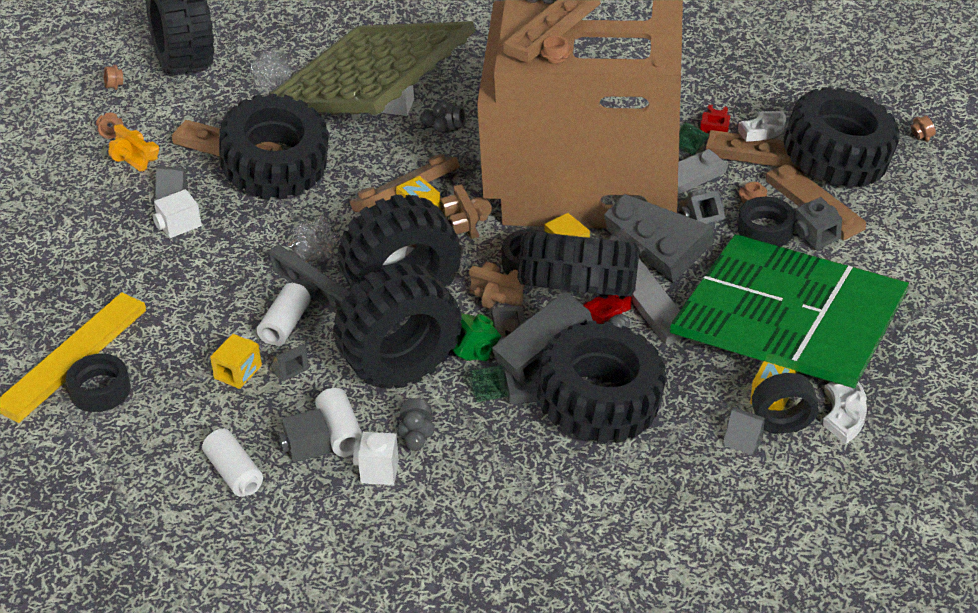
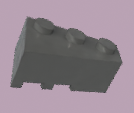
(663, 236)
(524, 347)

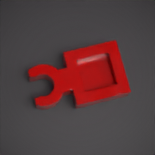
(715, 120)
(604, 309)

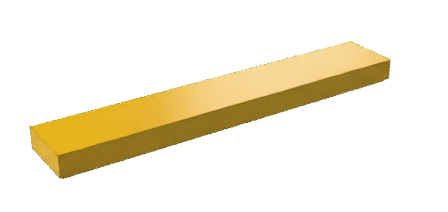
(52, 371)

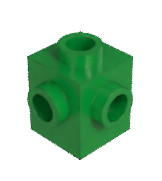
(476, 338)

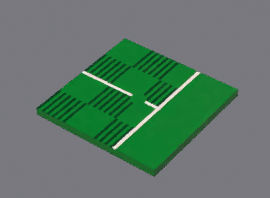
(791, 310)

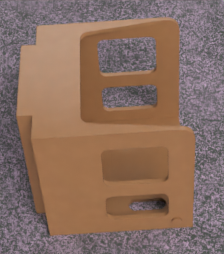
(552, 142)

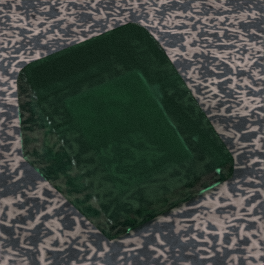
(691, 137)
(488, 383)

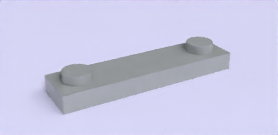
(697, 170)
(654, 305)

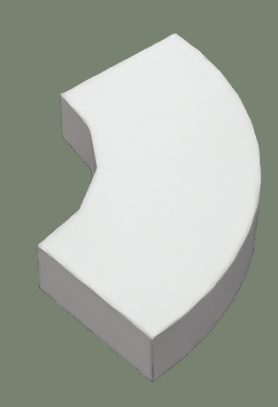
(765, 126)
(847, 410)

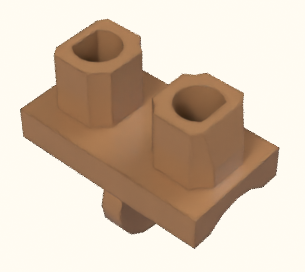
(465, 212)
(495, 287)

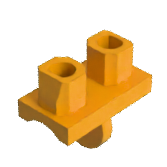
(132, 148)

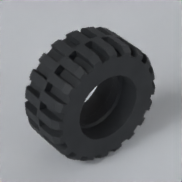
(181, 34)
(841, 137)
(267, 171)
(393, 226)
(578, 263)
(380, 304)
(597, 410)

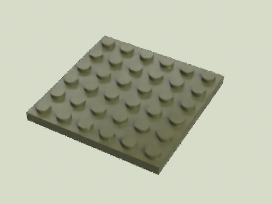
(373, 65)

